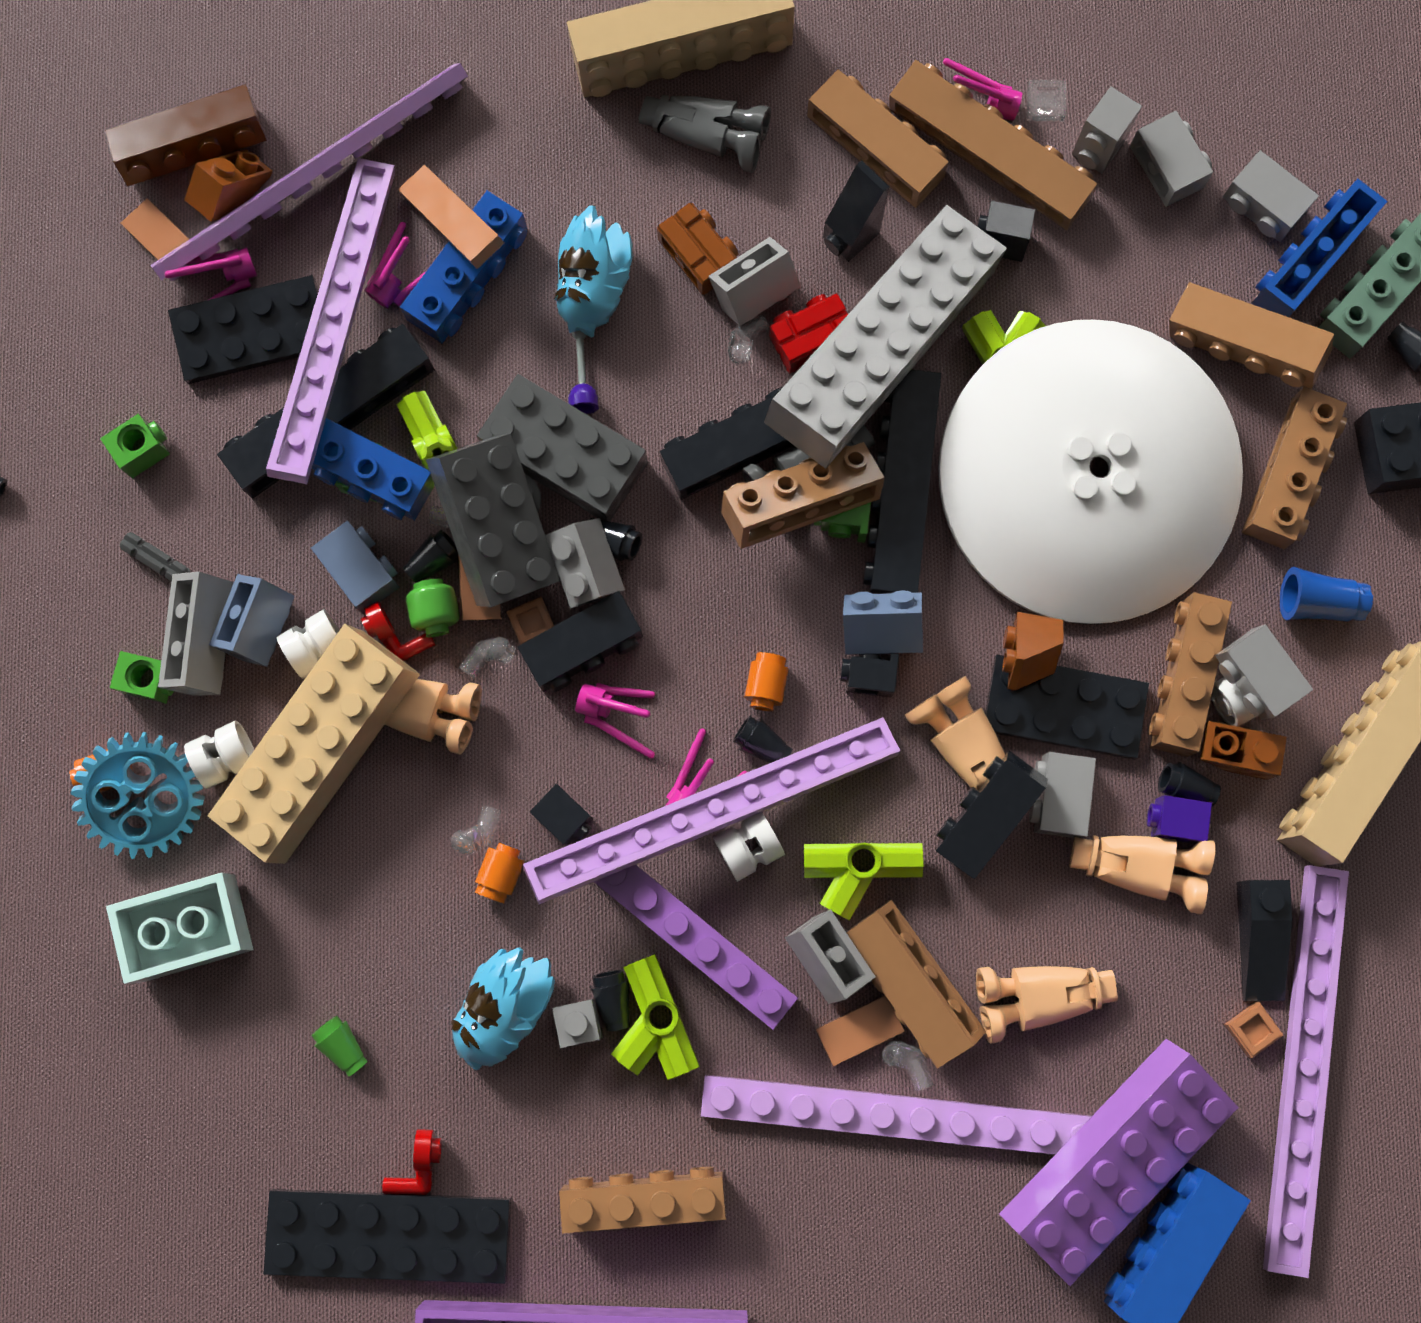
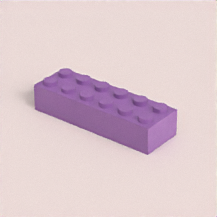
(1119, 1160)

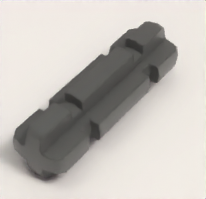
(151, 556)

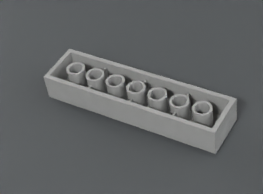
(884, 336)

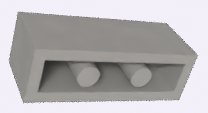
(193, 613)

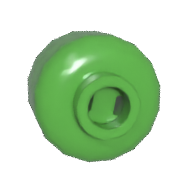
(432, 607)

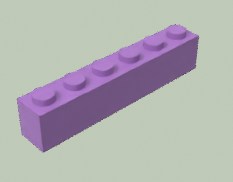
(700, 943)

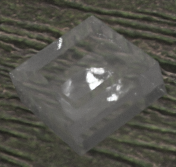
(1046, 100)

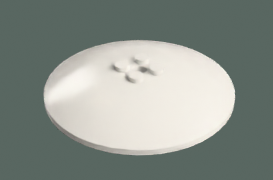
(1023, 483)

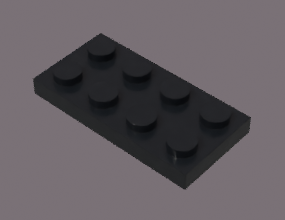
(243, 329)
(1070, 710)

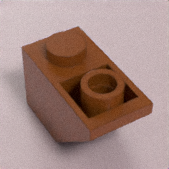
(225, 183)
(1031, 649)
(1243, 750)

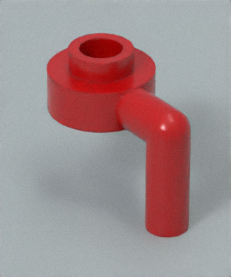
(379, 625)
(426, 1152)

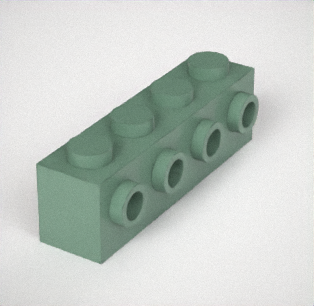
(1378, 292)

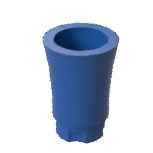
(1323, 597)

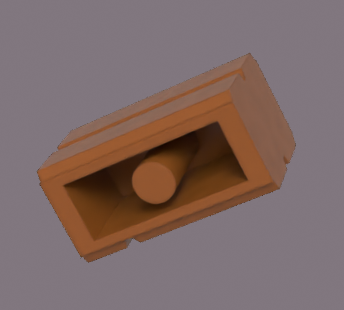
(696, 245)

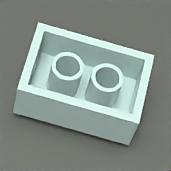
(179, 928)

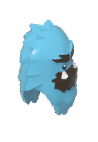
(591, 271)
(501, 1007)

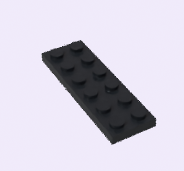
(387, 1236)

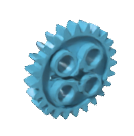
(114, 770)

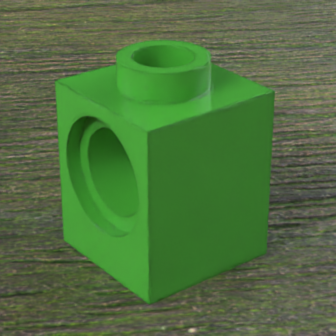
(121, 440)
(129, 673)

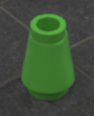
(339, 1045)

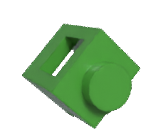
(847, 523)

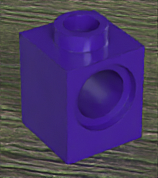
(1179, 819)

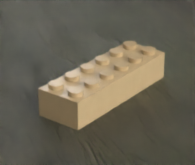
(673, 37)
(313, 745)
(1361, 766)

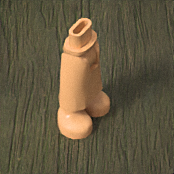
(419, 708)
(966, 744)
(1147, 866)
(1044, 996)

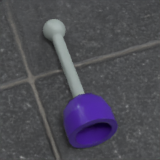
(582, 395)

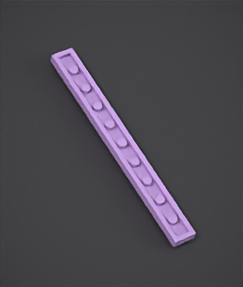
(325, 163)
(330, 323)
(709, 810)
(1306, 1072)
(888, 1115)

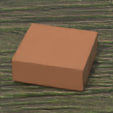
(530, 619)
(1253, 1029)

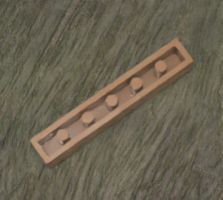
(992, 144)

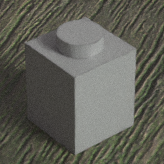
(577, 1023)

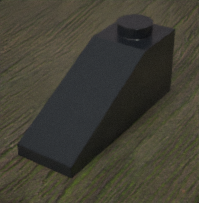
(857, 213)
(1264, 937)

